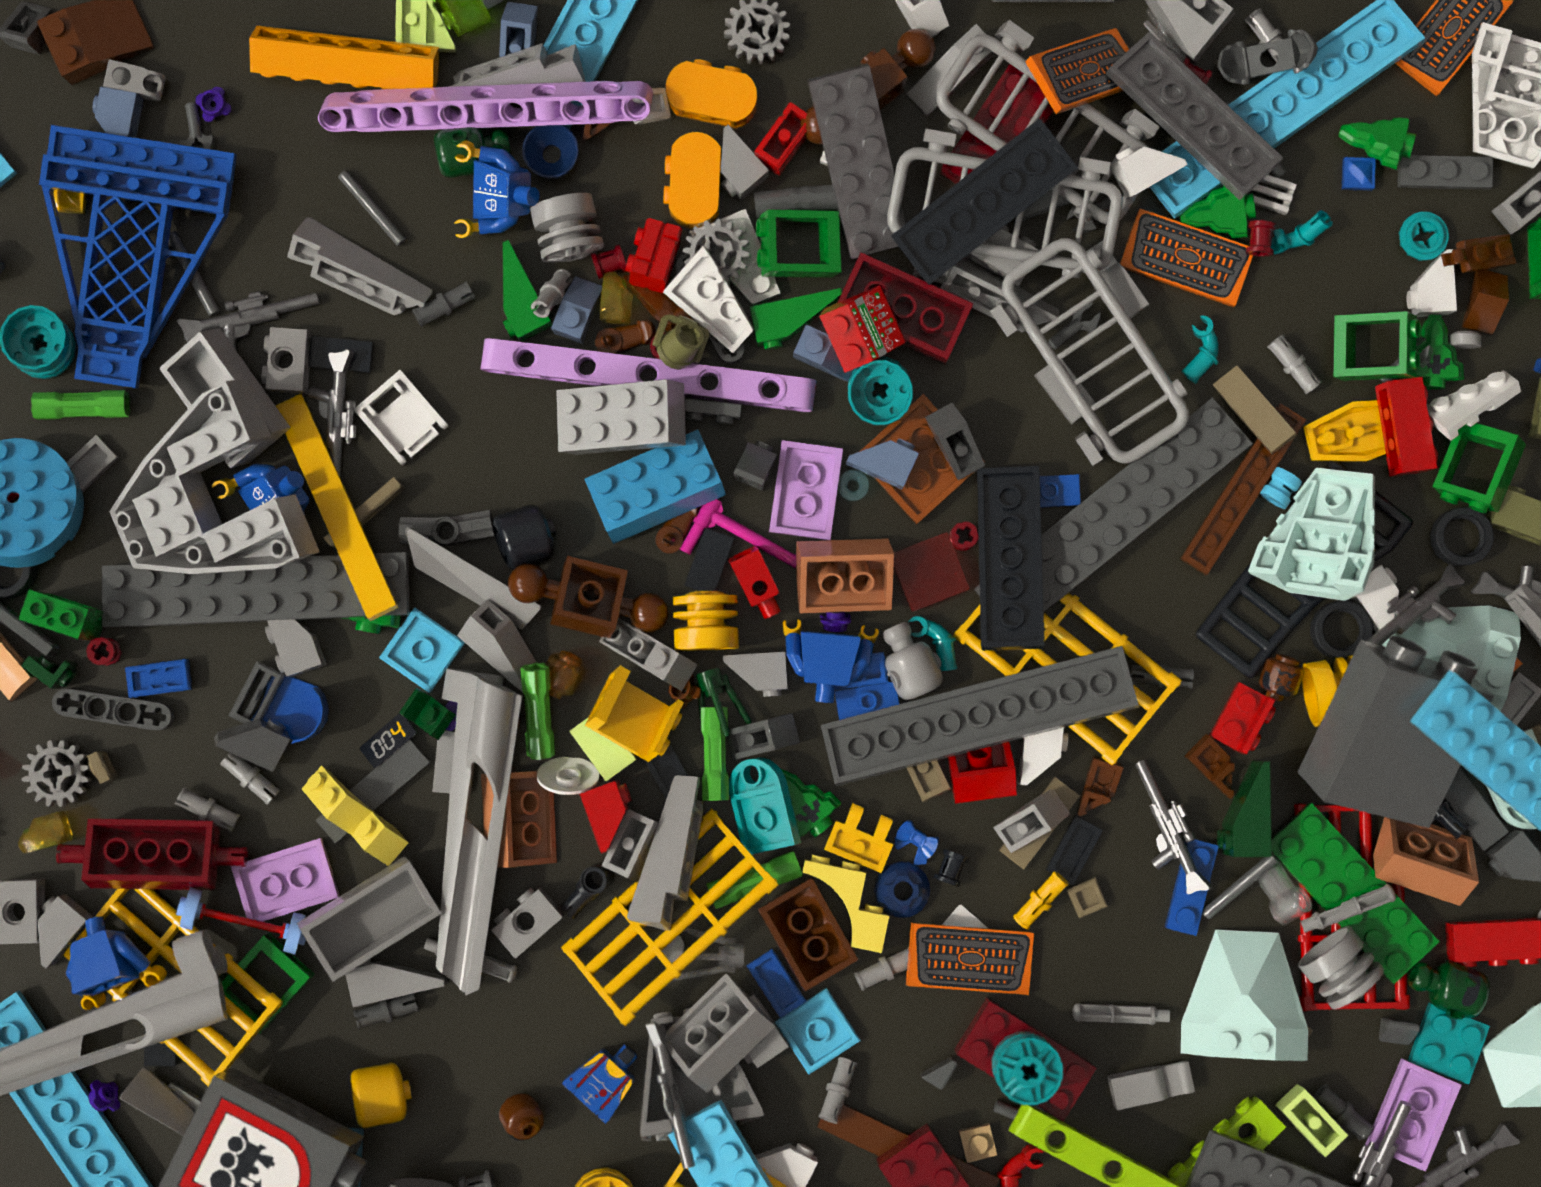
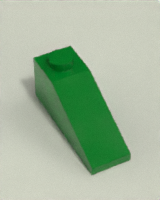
(517, 299)
(783, 319)

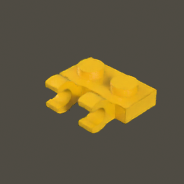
(858, 845)

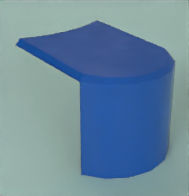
(298, 707)

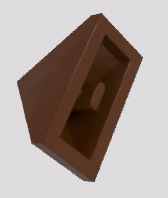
(1486, 302)

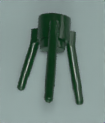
(711, 684)

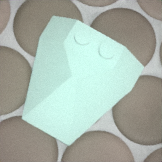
(1323, 539)
(1480, 634)
(1245, 1002)
(1516, 1061)

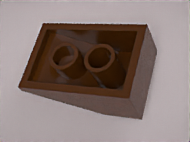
(91, 34)

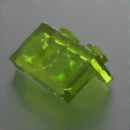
(463, 15)

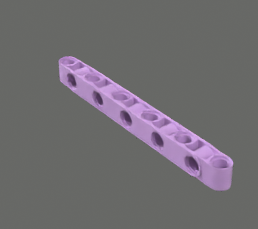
(486, 106)
(563, 365)

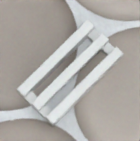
(1286, 197)

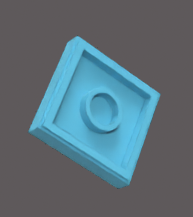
(422, 650)
(817, 1031)

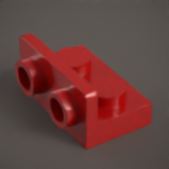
(1243, 719)

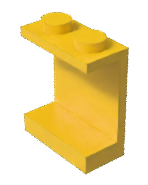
(633, 717)

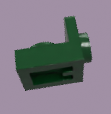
(44, 670)
(427, 713)

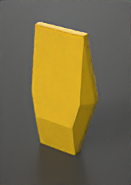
(1347, 434)

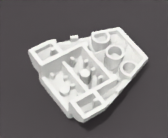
(1506, 96)

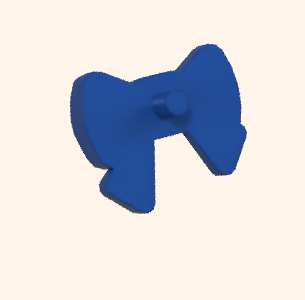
(926, 844)

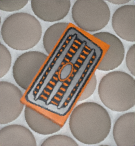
(1449, 36)
(1078, 70)
(1186, 257)
(969, 958)

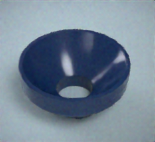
(543, 137)
(896, 873)

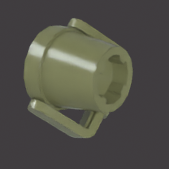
(682, 344)

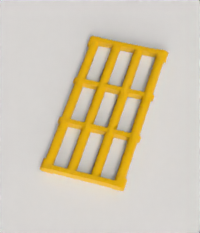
(1052, 627)
(161, 947)
(655, 947)

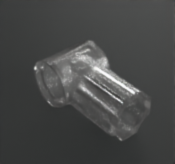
(1286, 900)

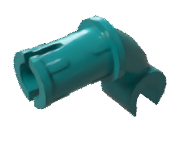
(1303, 234)
(1207, 355)
(942, 639)

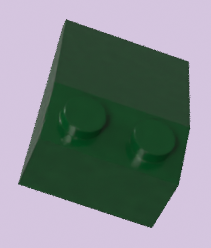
(1248, 819)

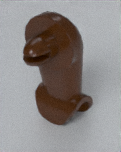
(625, 337)
(674, 531)

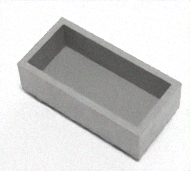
(209, 362)
(621, 417)
(368, 918)

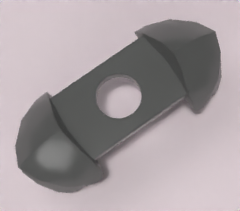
(1242, 63)

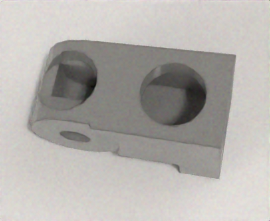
(135, 79)

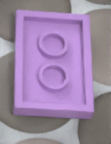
(806, 490)
(286, 881)
(1431, 1103)

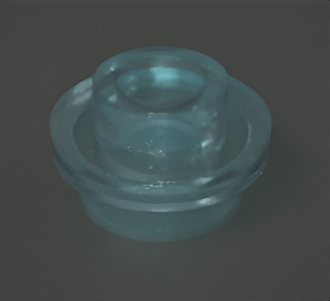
(857, 476)

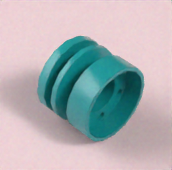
(32, 326)
(878, 408)
(1024, 1049)

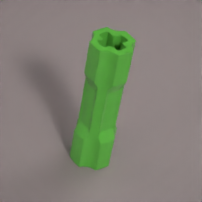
(93, 404)
(536, 689)
(715, 777)
(782, 868)

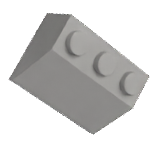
(717, 1033)

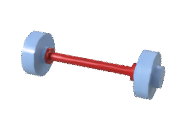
(191, 908)

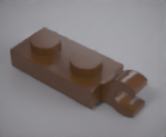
(1481, 254)

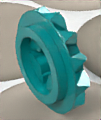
(1429, 223)

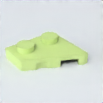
(421, 25)

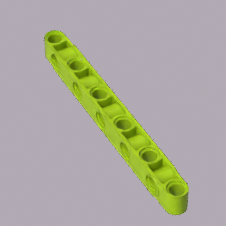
(1084, 1151)

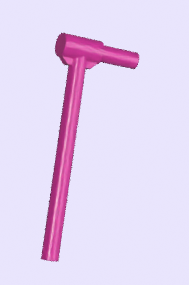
(711, 514)

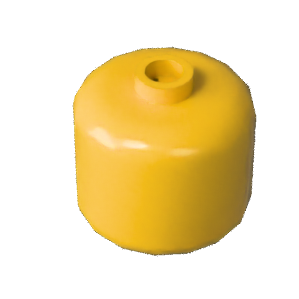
(379, 1095)

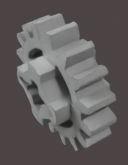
(747, 37)
(730, 247)
(60, 784)

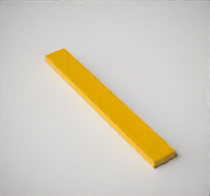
(336, 509)

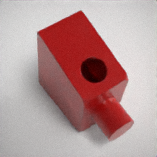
(749, 568)

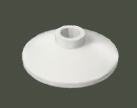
(567, 775)

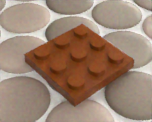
(931, 475)

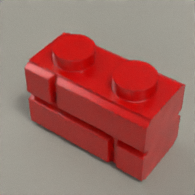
(783, 140)
(655, 255)

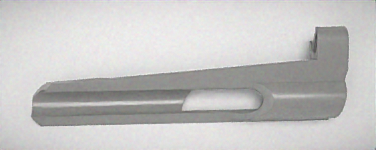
(483, 736)
(165, 1009)

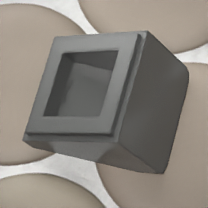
(1397, 1031)
(940, 1073)

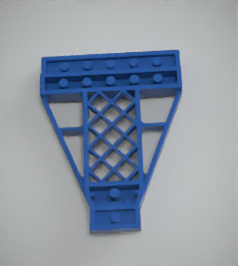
(135, 172)

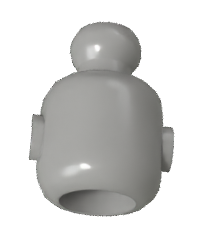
(911, 665)

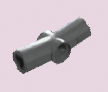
(466, 527)

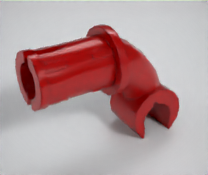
(1012, 1170)

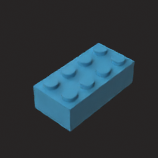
(654, 487)

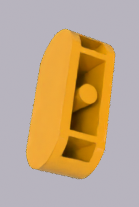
(711, 93)
(693, 180)

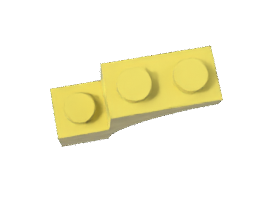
(354, 817)
(867, 924)

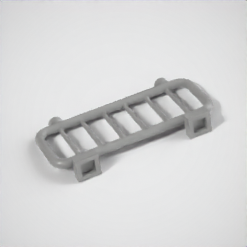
(1017, 40)
(1087, 181)
(1017, 311)

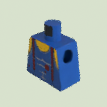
(603, 1081)

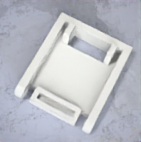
(405, 422)

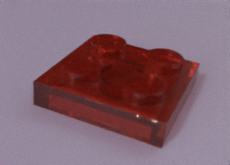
(929, 572)

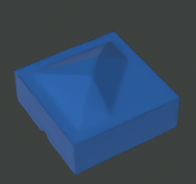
(1358, 173)

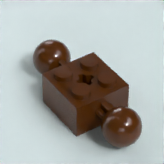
(914, 50)
(604, 584)

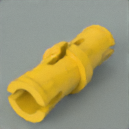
(1040, 900)

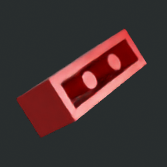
(1406, 426)
(1494, 941)

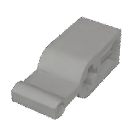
(1122, 285)
(1150, 1084)

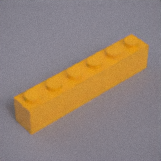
(342, 59)

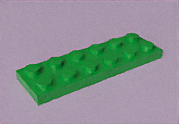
(1335, 874)

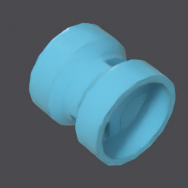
(1280, 487)

